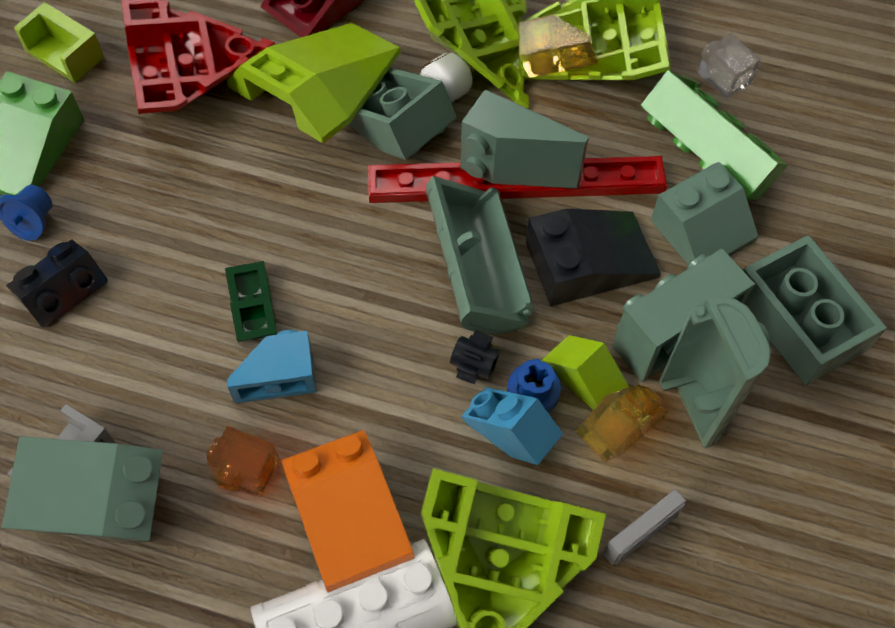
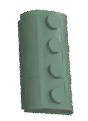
(480, 257)
(716, 363)

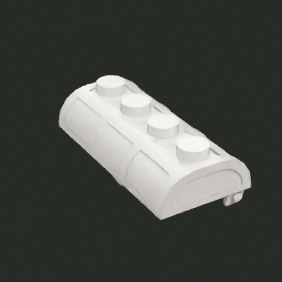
(394, 598)

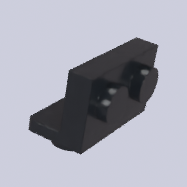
(57, 282)

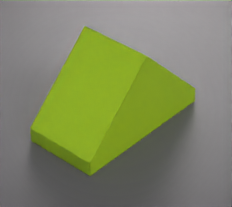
(586, 369)

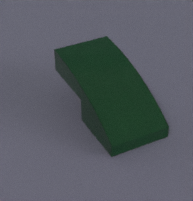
(251, 301)

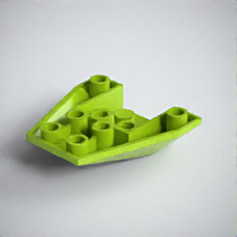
(320, 76)

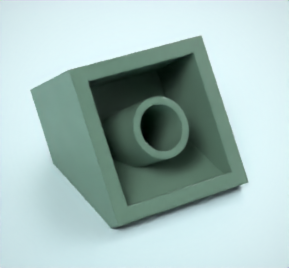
(705, 214)

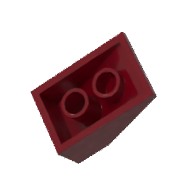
(309, 16)

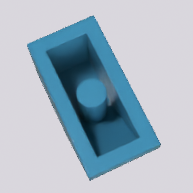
(275, 369)

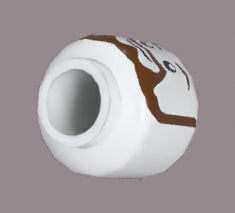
(453, 73)

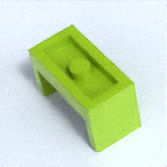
(59, 42)

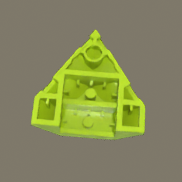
(484, 36)
(505, 549)

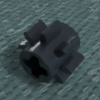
(474, 357)

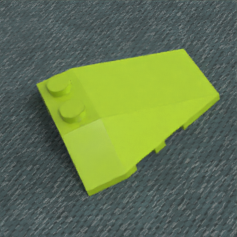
(625, 36)

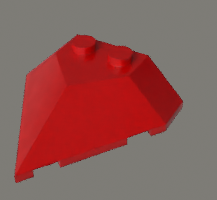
(180, 53)

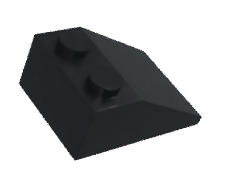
(588, 252)

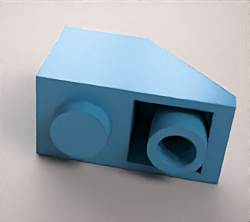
(513, 424)

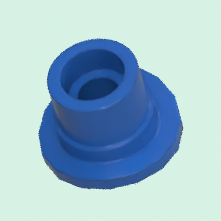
(25, 212)

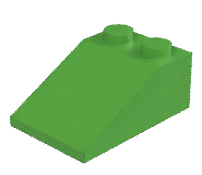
(34, 130)

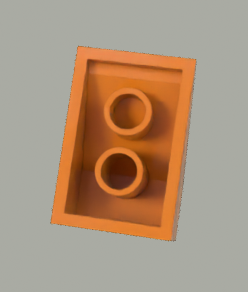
(347, 510)

